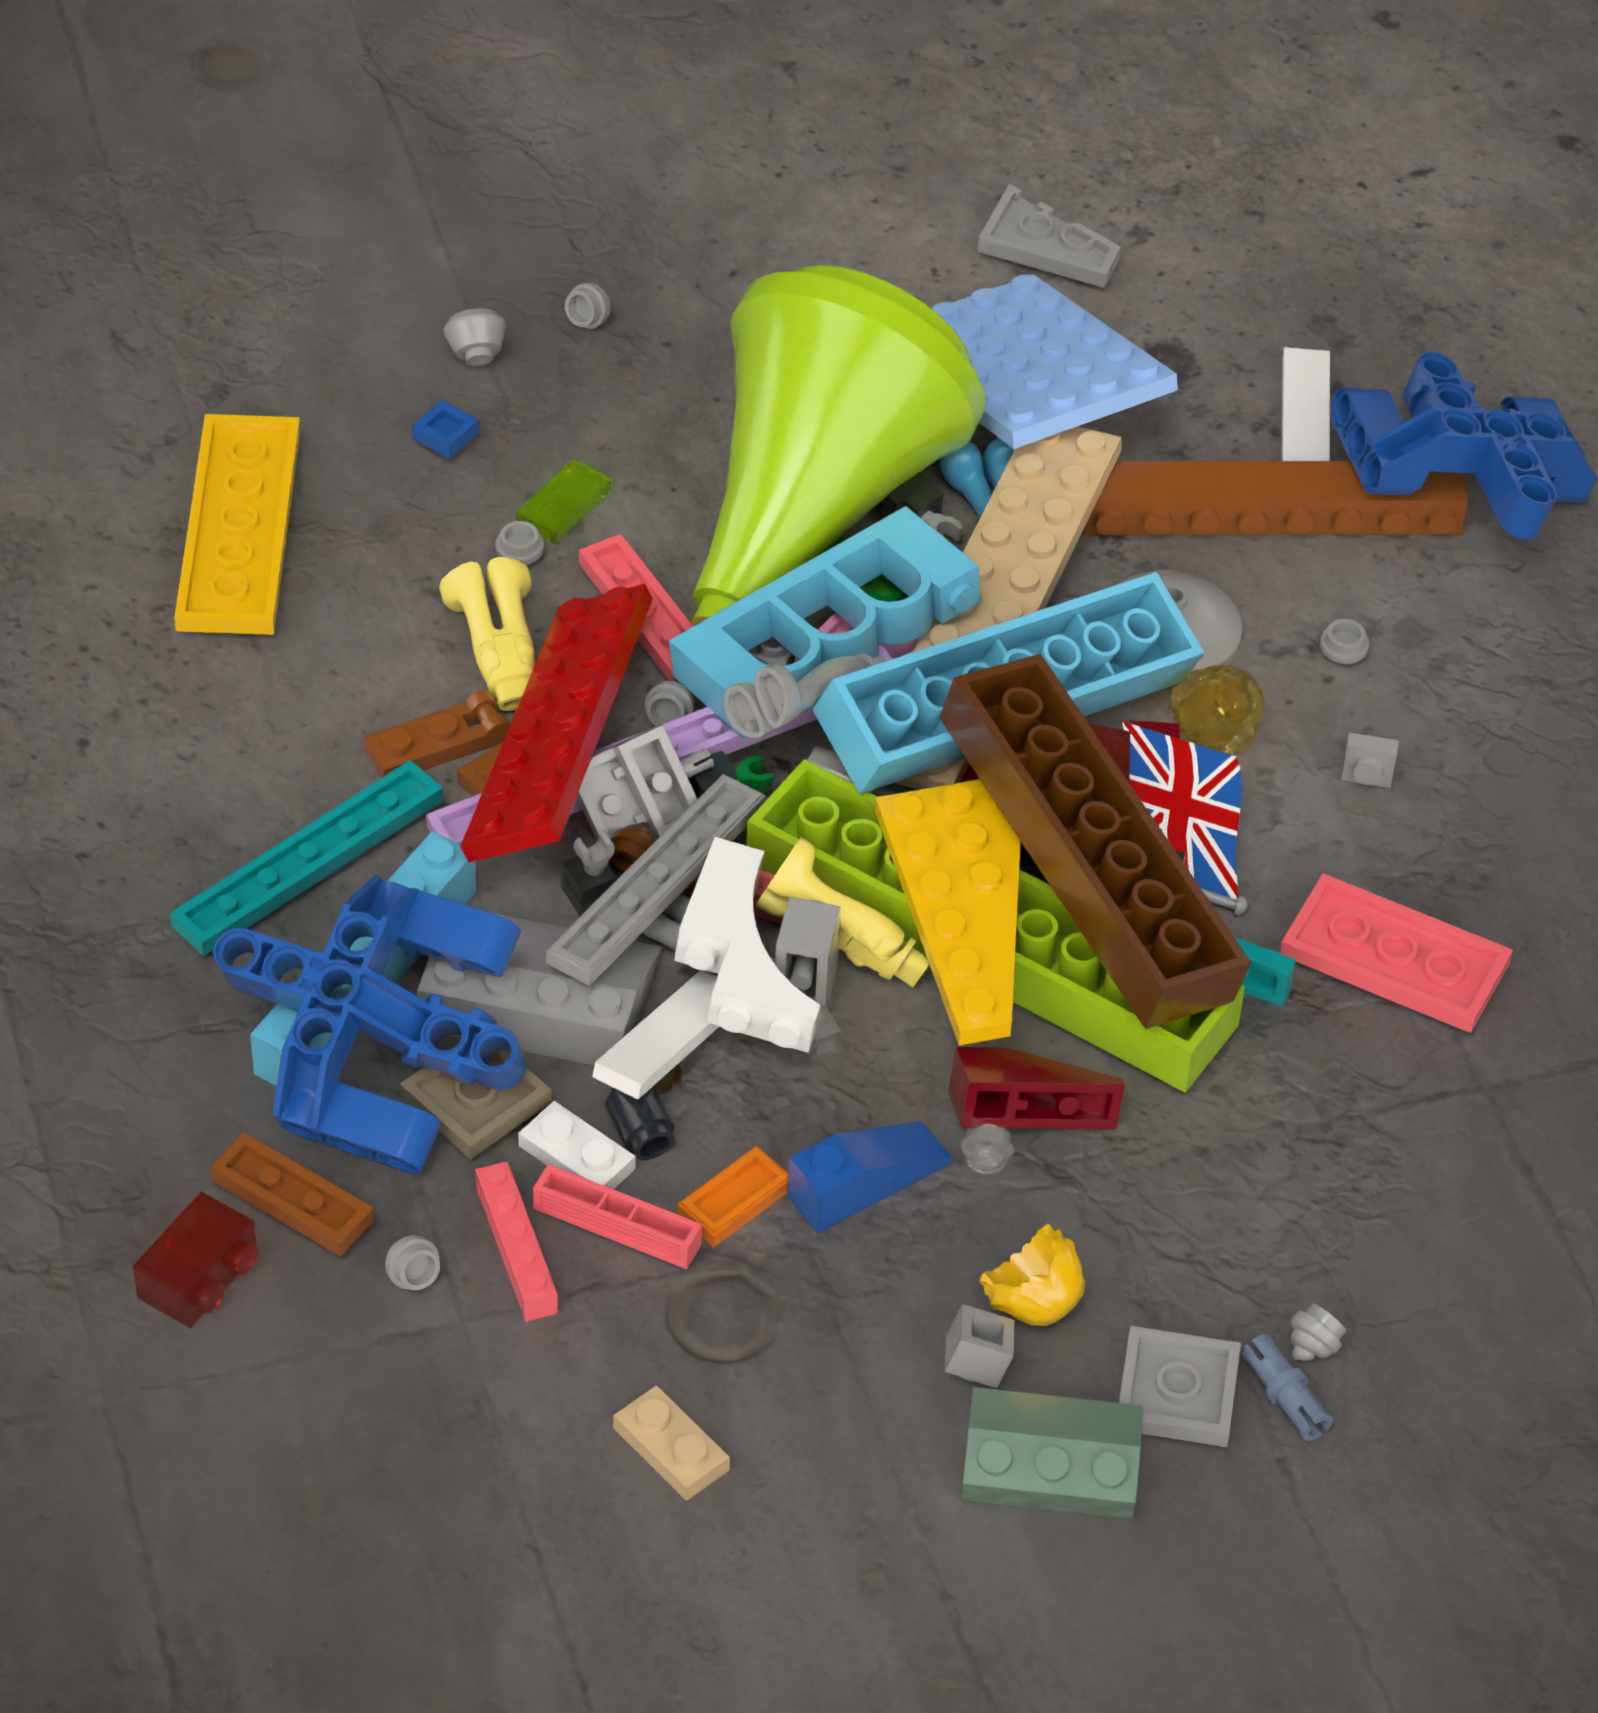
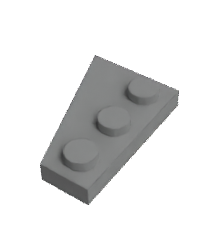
(1042, 241)

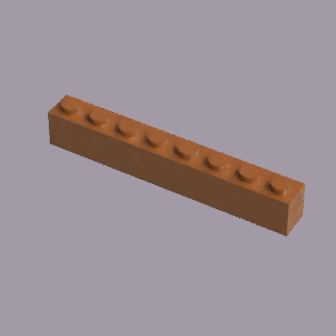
(1269, 501)

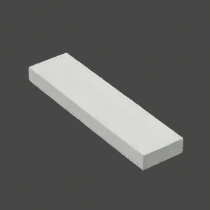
(1305, 405)
(660, 1039)

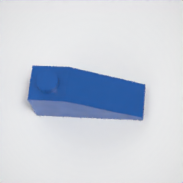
(860, 1170)

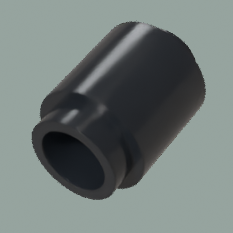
(641, 1123)

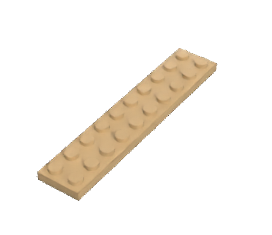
(1026, 541)

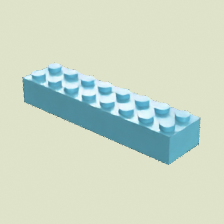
(1097, 645)

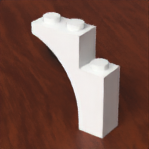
(723, 939)

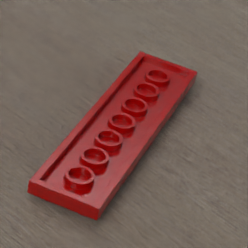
(557, 724)

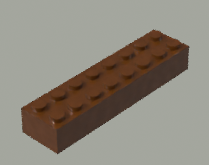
(1094, 841)

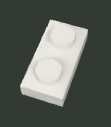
(575, 1146)

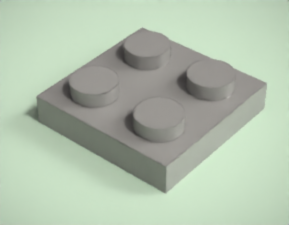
(1181, 1384)

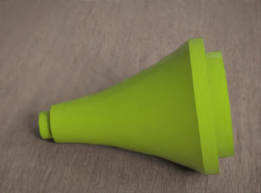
(834, 409)

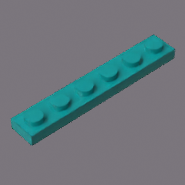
(307, 856)

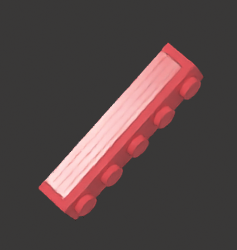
(617, 1216)
(516, 1241)

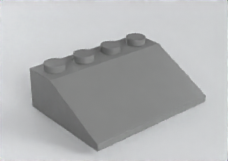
(545, 1006)

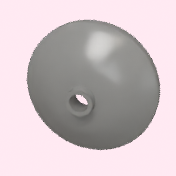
(1207, 612)

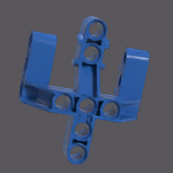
(1517, 453)
(308, 1090)

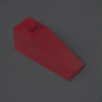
(1030, 1091)

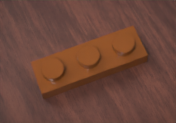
(292, 1194)

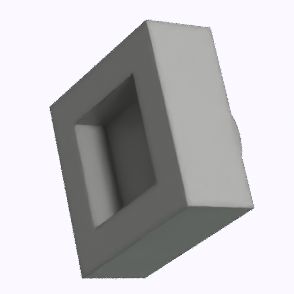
(1369, 760)

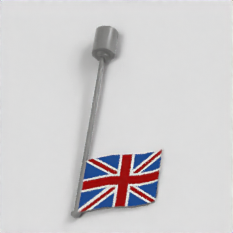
(1186, 790)

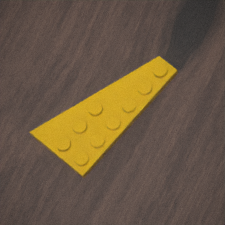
(962, 891)

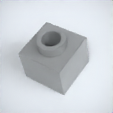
(979, 1346)

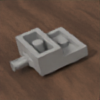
(639, 784)

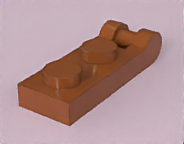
(439, 735)

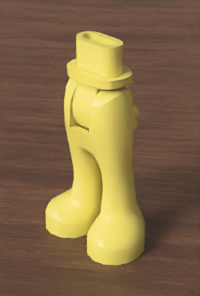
(505, 654)
(864, 933)

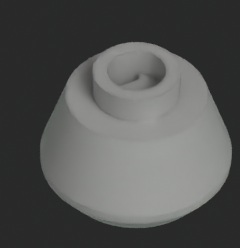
(475, 335)

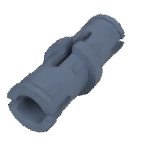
(1287, 1387)

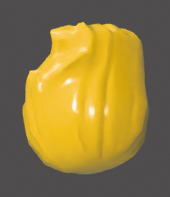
(1039, 1281)

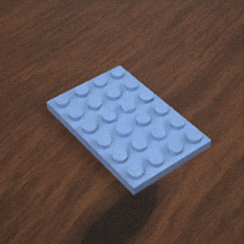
(1048, 361)

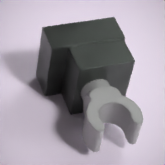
(925, 502)
(588, 873)

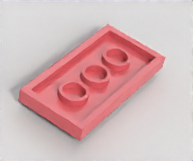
(1396, 952)

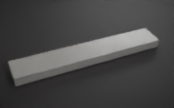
(652, 881)

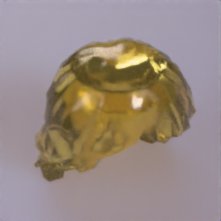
(1219, 707)

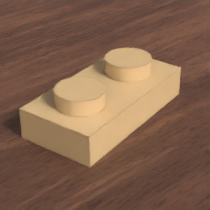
(671, 1442)

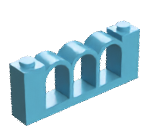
(900, 547)

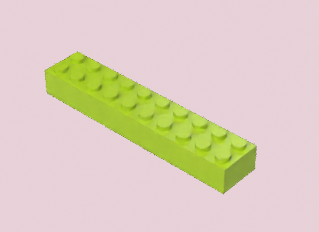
(1053, 961)

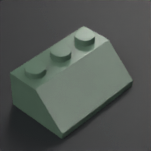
(1052, 1453)

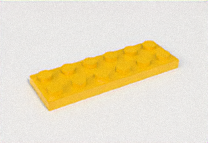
(238, 525)

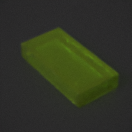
(565, 500)

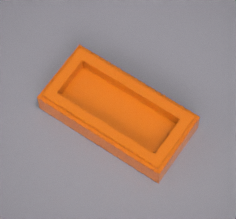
(735, 1195)

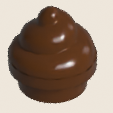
(630, 844)

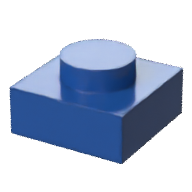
(445, 429)

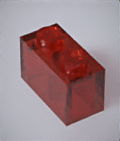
(196, 1260)

